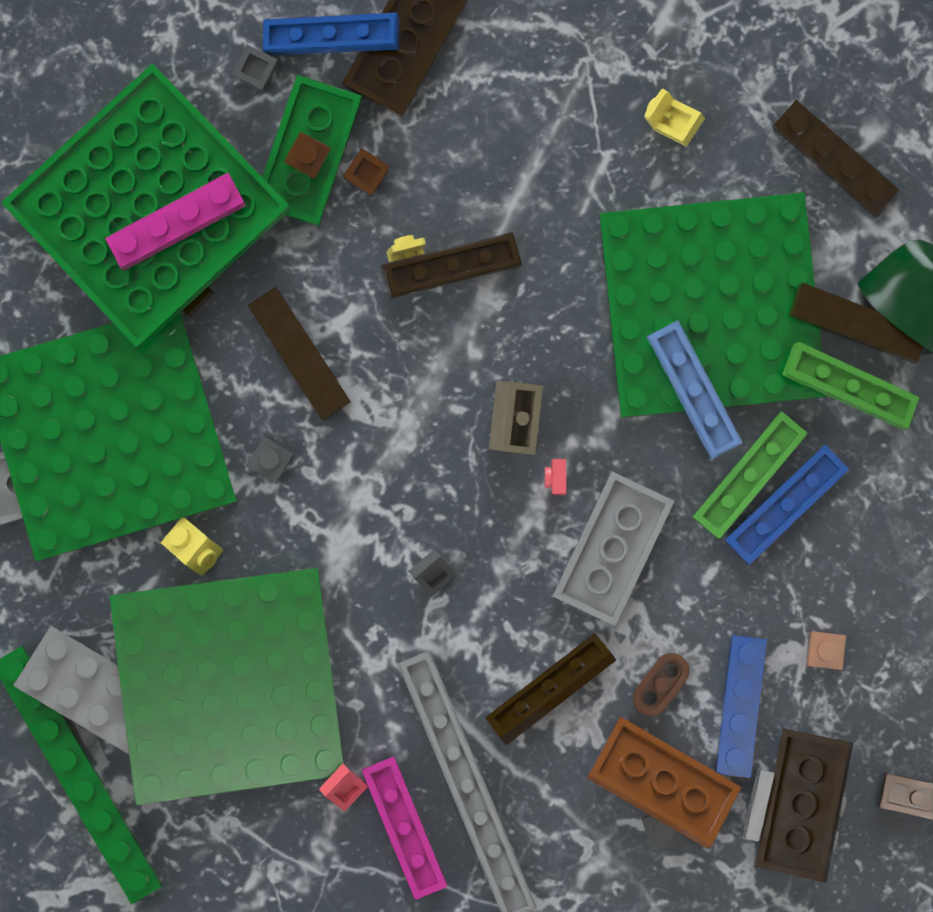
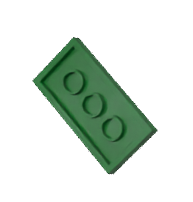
(327, 117)

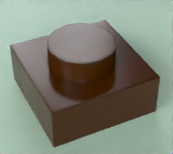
(307, 155)
(366, 172)

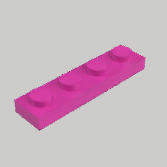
(175, 221)
(404, 828)

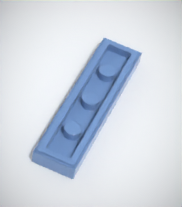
(694, 390)

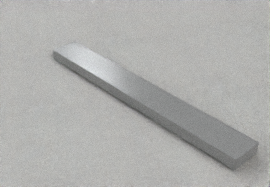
(466, 784)

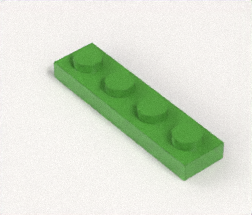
(850, 386)
(749, 475)

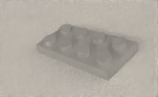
(613, 548)
(77, 686)

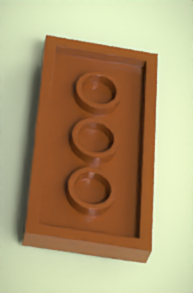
(664, 782)

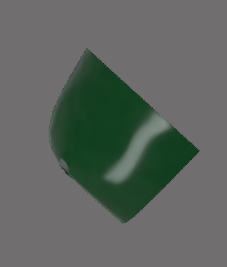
(904, 290)

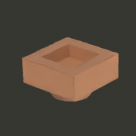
(826, 650)

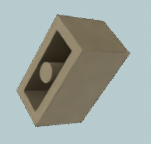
(515, 417)

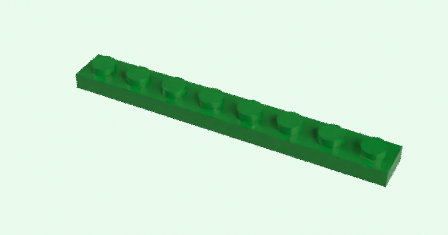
(82, 785)

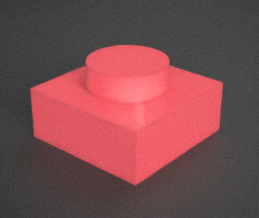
(556, 477)
(343, 787)

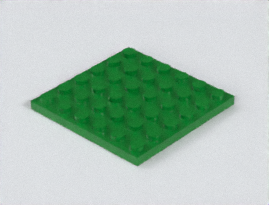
(122, 167)
(727, 280)
(108, 437)
(226, 685)

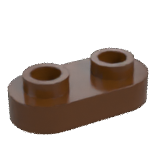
(661, 684)

